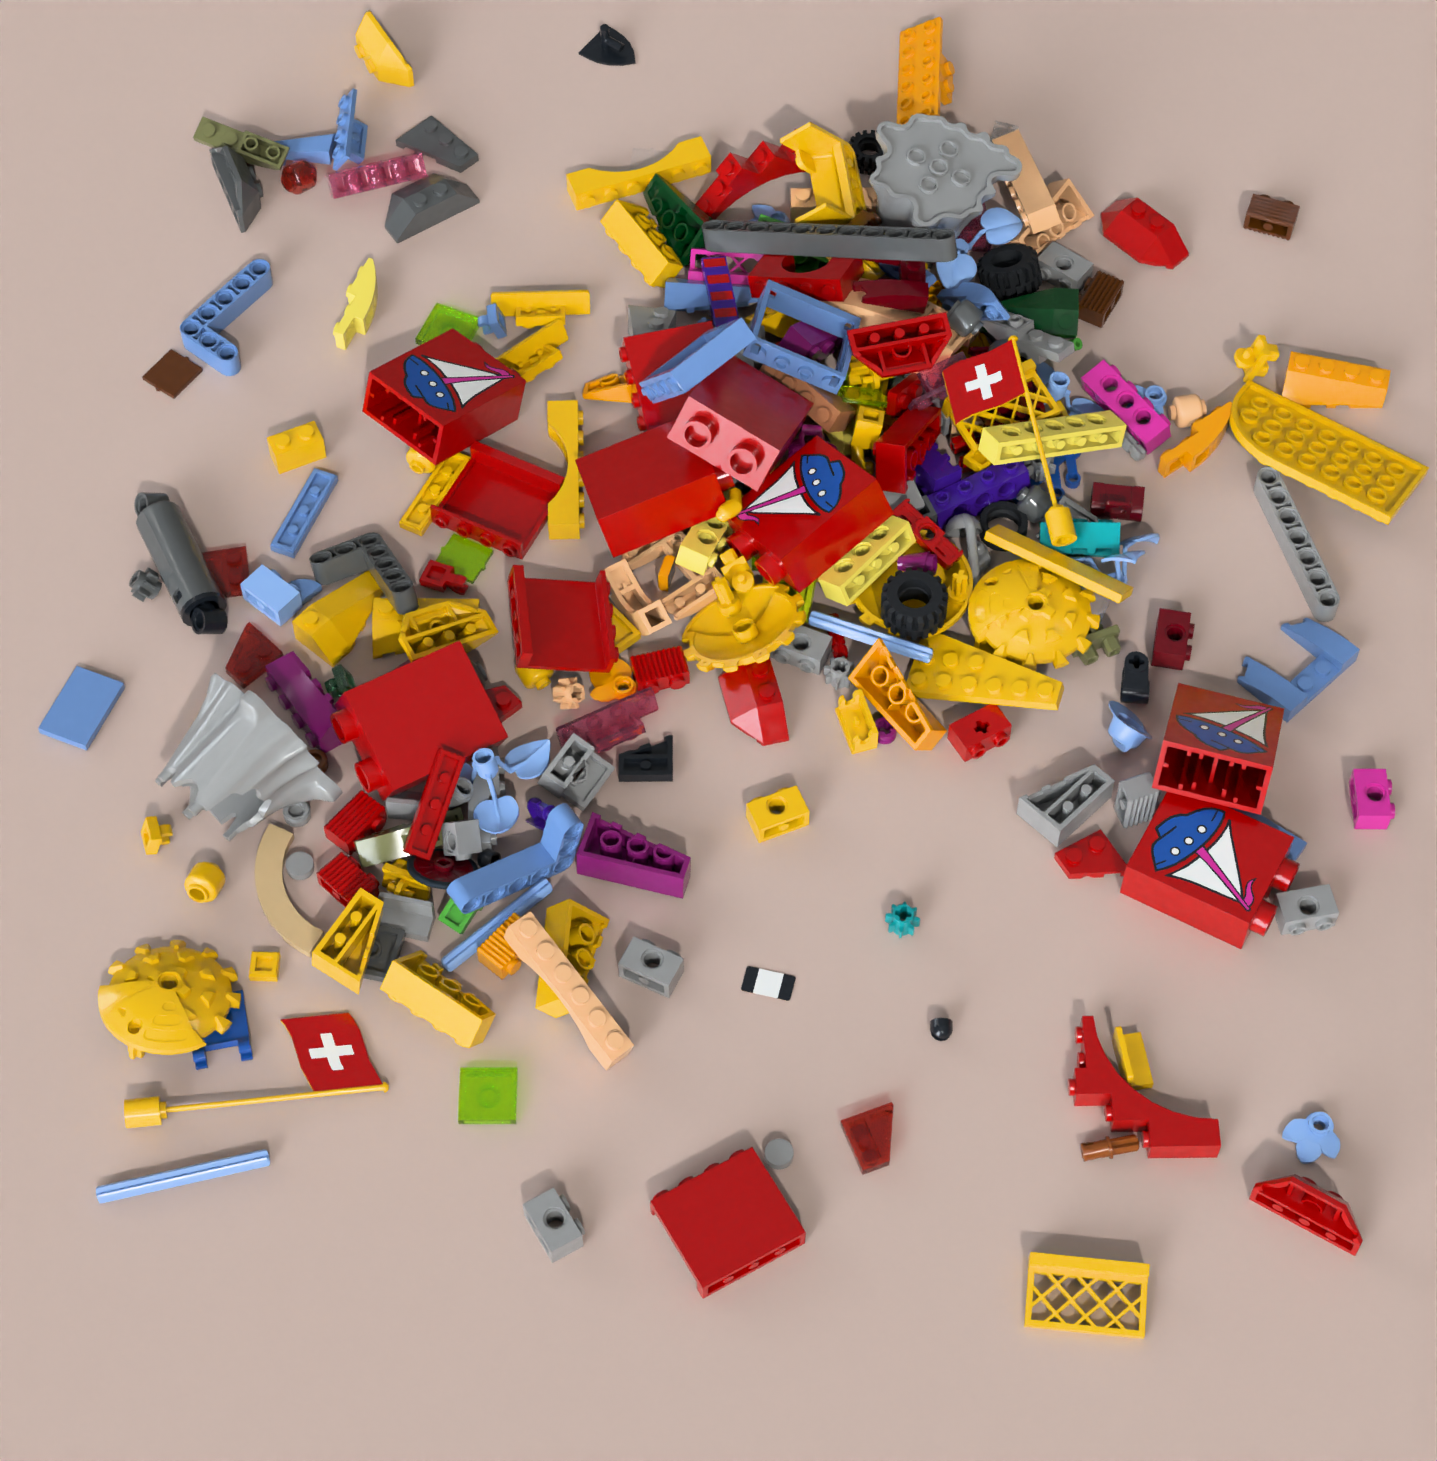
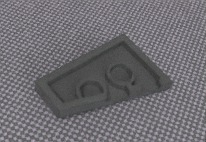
(439, 143)

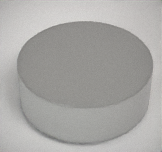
(297, 814)
(300, 865)
(779, 1154)

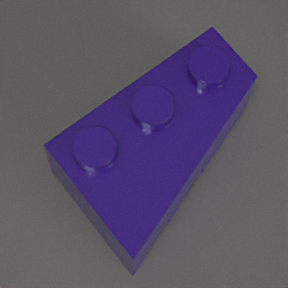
(936, 472)

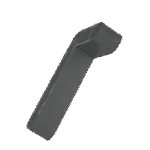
(364, 554)

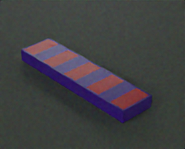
(719, 290)

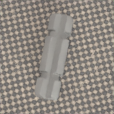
(1130, 445)

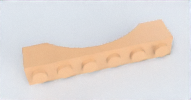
(596, 1024)

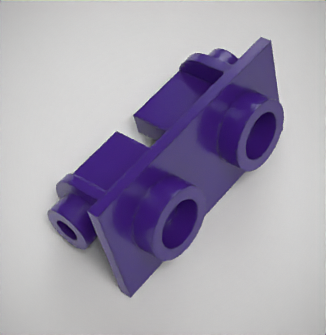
(539, 812)

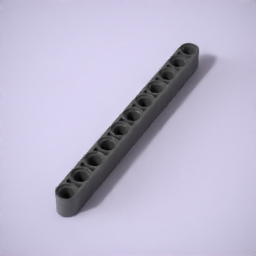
(830, 240)

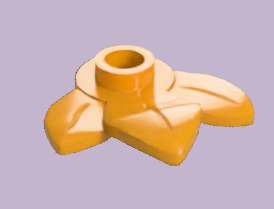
(609, 684)

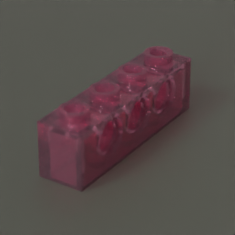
(376, 175)

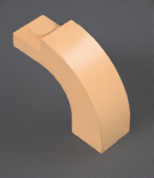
(633, 602)

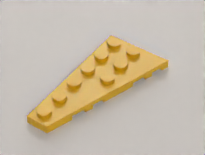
(976, 676)

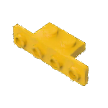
(542, 307)
(537, 351)

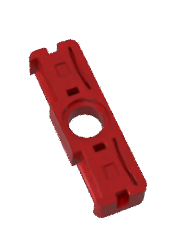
(945, 550)

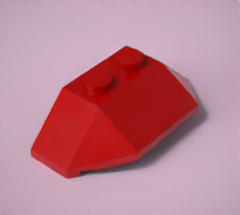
(1143, 233)
(901, 345)
(755, 702)
(1310, 1208)

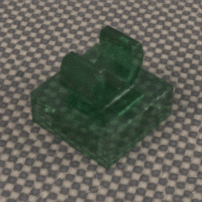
(341, 682)

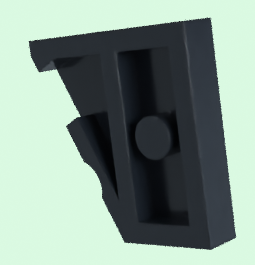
(648, 763)

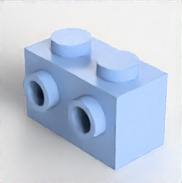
(272, 594)

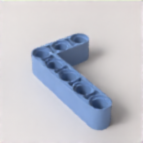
(203, 326)
(523, 868)

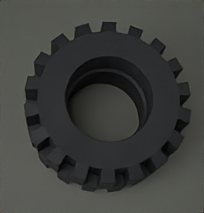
(1010, 271)
(918, 586)

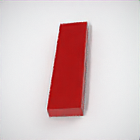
(434, 804)

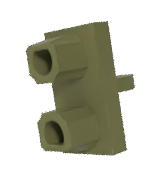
(1100, 638)

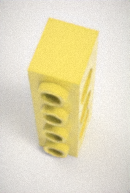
(703, 542)
(867, 561)

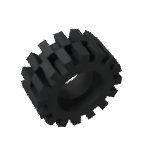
(863, 142)

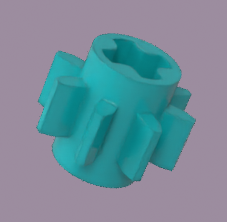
(900, 927)

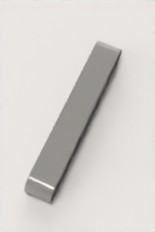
(1288, 531)

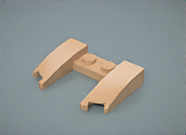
(691, 596)

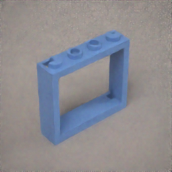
(810, 312)
(697, 361)

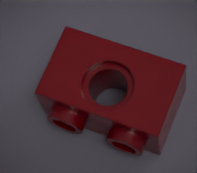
(1168, 652)

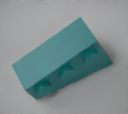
(1093, 538)

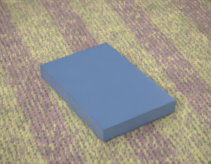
(81, 708)

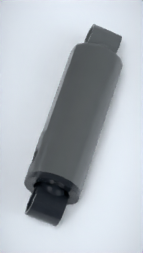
(180, 563)

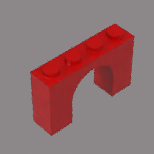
(828, 283)

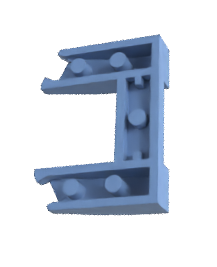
(1332, 656)

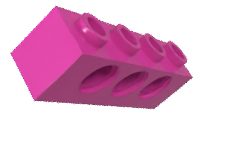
(1105, 376)

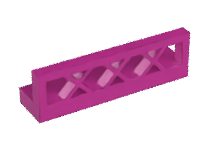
(737, 277)

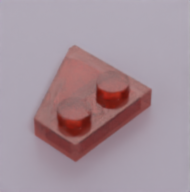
(229, 569)
(251, 656)
(870, 1137)

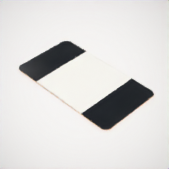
(768, 983)

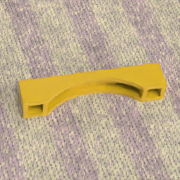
(594, 187)
(868, 421)
(564, 508)

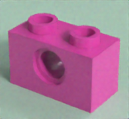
(1367, 812)

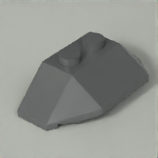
(237, 185)
(426, 205)

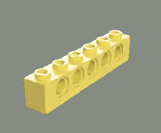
(1058, 435)

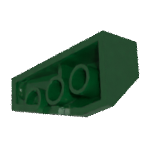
(677, 218)
(1053, 311)

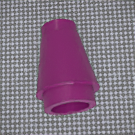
(921, 560)

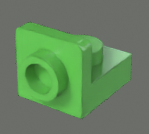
(455, 918)

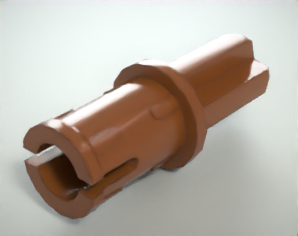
(1109, 1147)

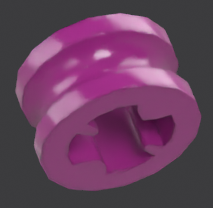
(884, 738)

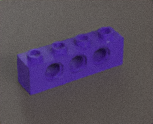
(979, 490)

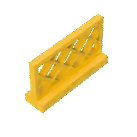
(1045, 397)
(1089, 1269)

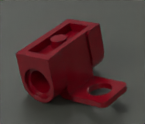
(1117, 501)

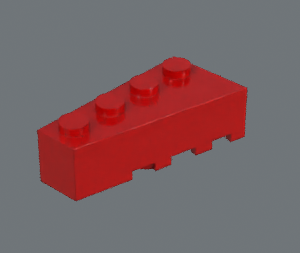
(905, 447)

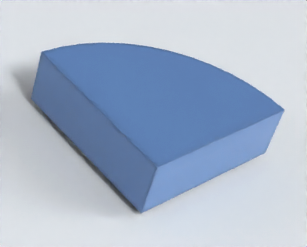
(308, 588)

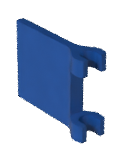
(235, 1036)

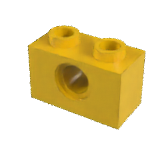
(770, 825)

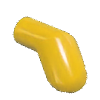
(731, 507)

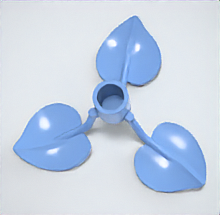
(1000, 228)
(1057, 386)
(1130, 556)
(526, 760)

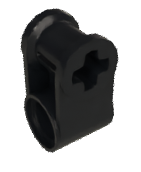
(1135, 681)

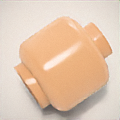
(1186, 410)

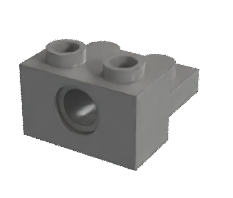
(566, 765)

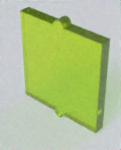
(862, 396)
(465, 556)

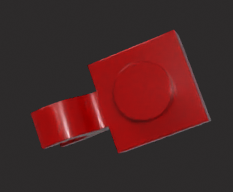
(440, 576)

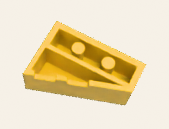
(350, 940)

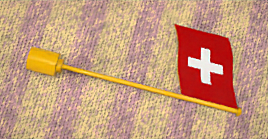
(990, 383)
(328, 1055)

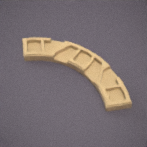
(272, 893)

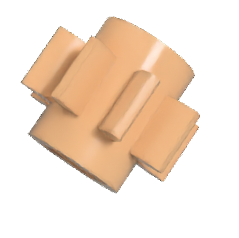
(568, 693)

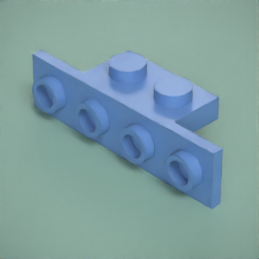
(350, 134)

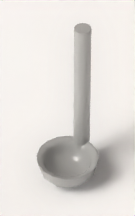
(967, 526)

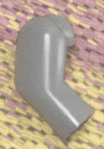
(984, 557)

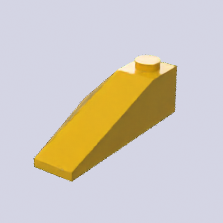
(336, 619)

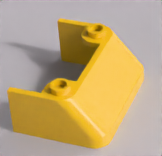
(832, 174)

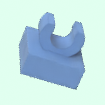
(493, 321)

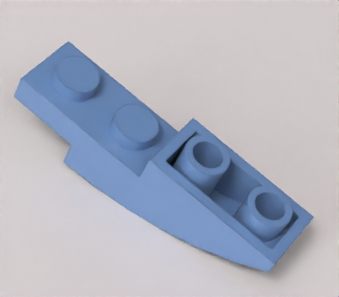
(979, 296)

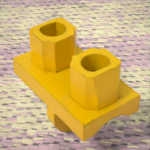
(1254, 358)
(861, 374)
(737, 571)
(400, 882)

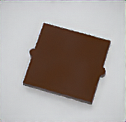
(172, 373)

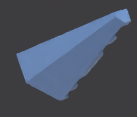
(311, 149)
(692, 295)

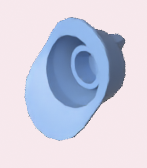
(1126, 728)

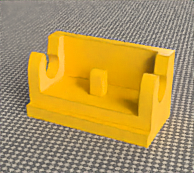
(857, 723)

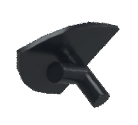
(609, 48)

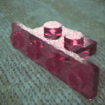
(934, 383)
(613, 722)

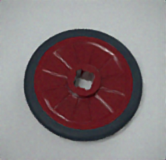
(440, 869)

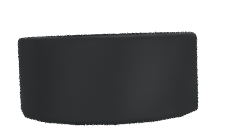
(1002, 510)

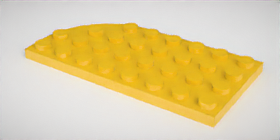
(1323, 453)

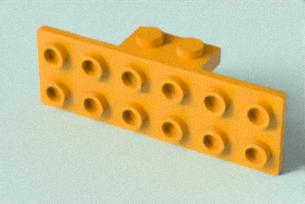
(924, 72)

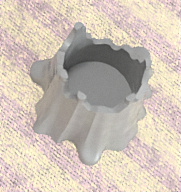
(936, 173)
(243, 761)

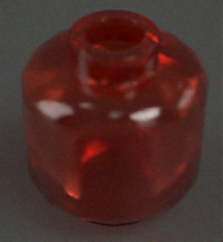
(299, 177)

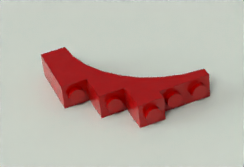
(742, 174)
(1162, 1130)

